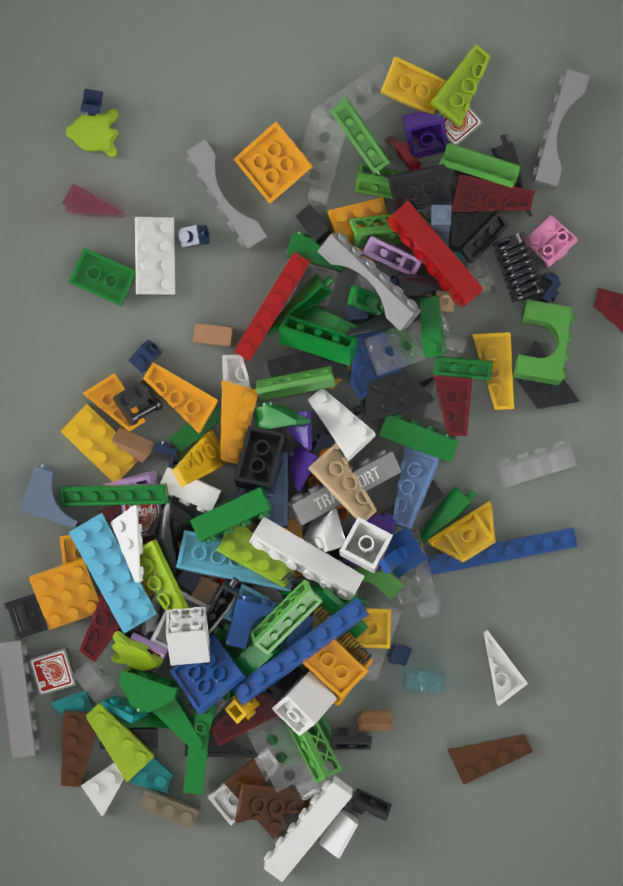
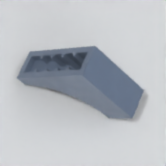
(440, 221)
(41, 498)

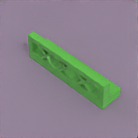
(360, 135)
(480, 165)
(374, 183)
(383, 232)
(295, 383)
(285, 617)
(313, 758)

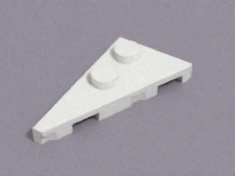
(129, 538)

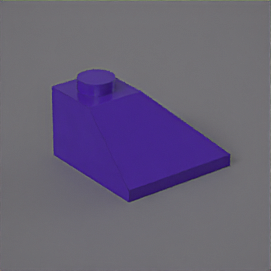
(425, 133)
(303, 432)
(299, 464)

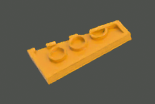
(185, 398)
(236, 415)

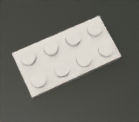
(154, 256)

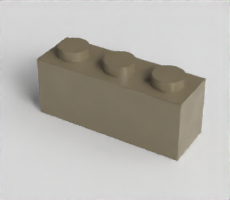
(169, 807)

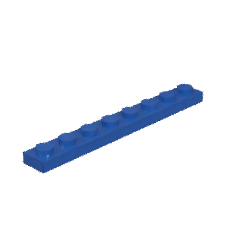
(507, 550)
(300, 651)

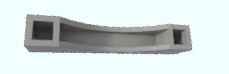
(549, 167)
(248, 229)
(397, 306)

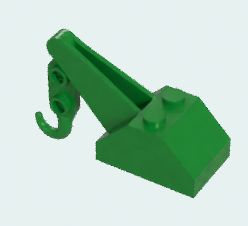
(162, 696)

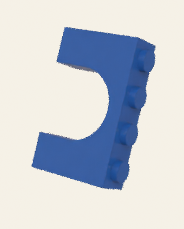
(248, 611)

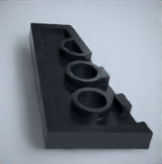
(462, 223)
(303, 362)

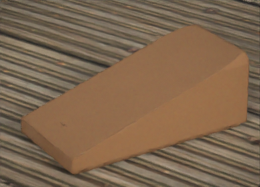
(213, 335)
(133, 444)

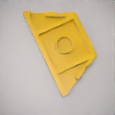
(467, 535)

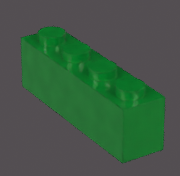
(318, 340)
(419, 438)
(231, 515)
(251, 660)

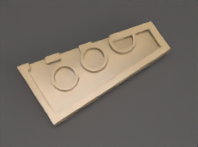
(337, 477)

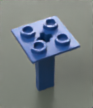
(402, 554)

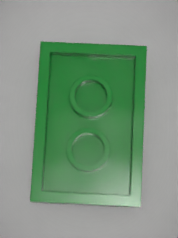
(102, 277)

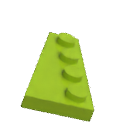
(456, 94)
(239, 549)
(160, 578)
(121, 744)

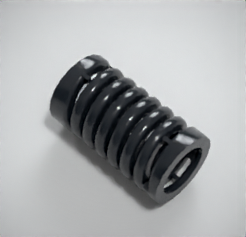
(513, 268)

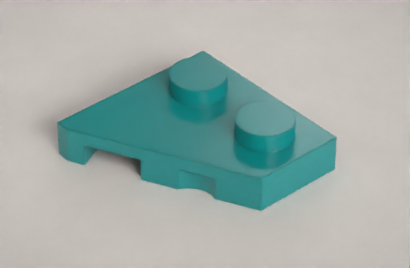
(78, 701)
(121, 707)

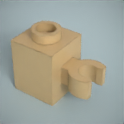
(446, 301)

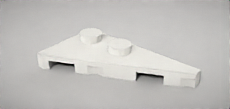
(504, 674)
(103, 787)

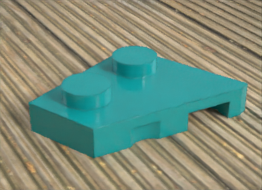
(153, 776)

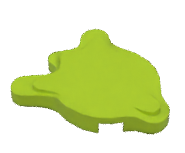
(95, 132)
(133, 653)

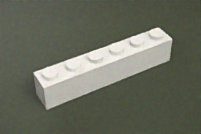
(306, 559)
(307, 828)

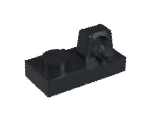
(344, 741)
(373, 805)

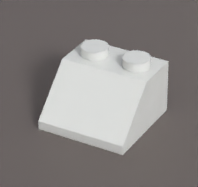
(326, 532)
(365, 545)
(338, 833)

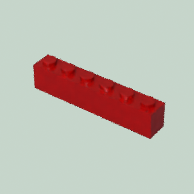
(434, 254)
(272, 305)

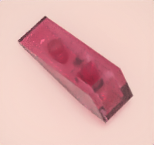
(87, 204)

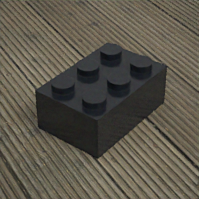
(260, 459)

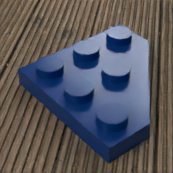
(363, 368)

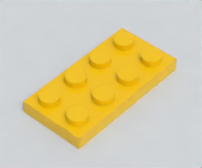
(93, 438)
(375, 636)

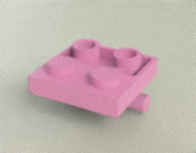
(551, 241)

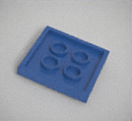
(210, 680)

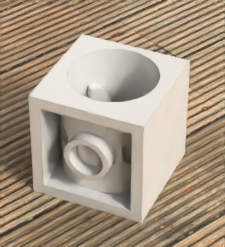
(187, 636)
(304, 703)

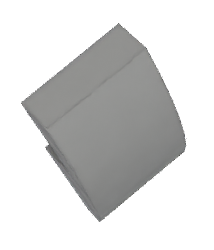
(151, 624)

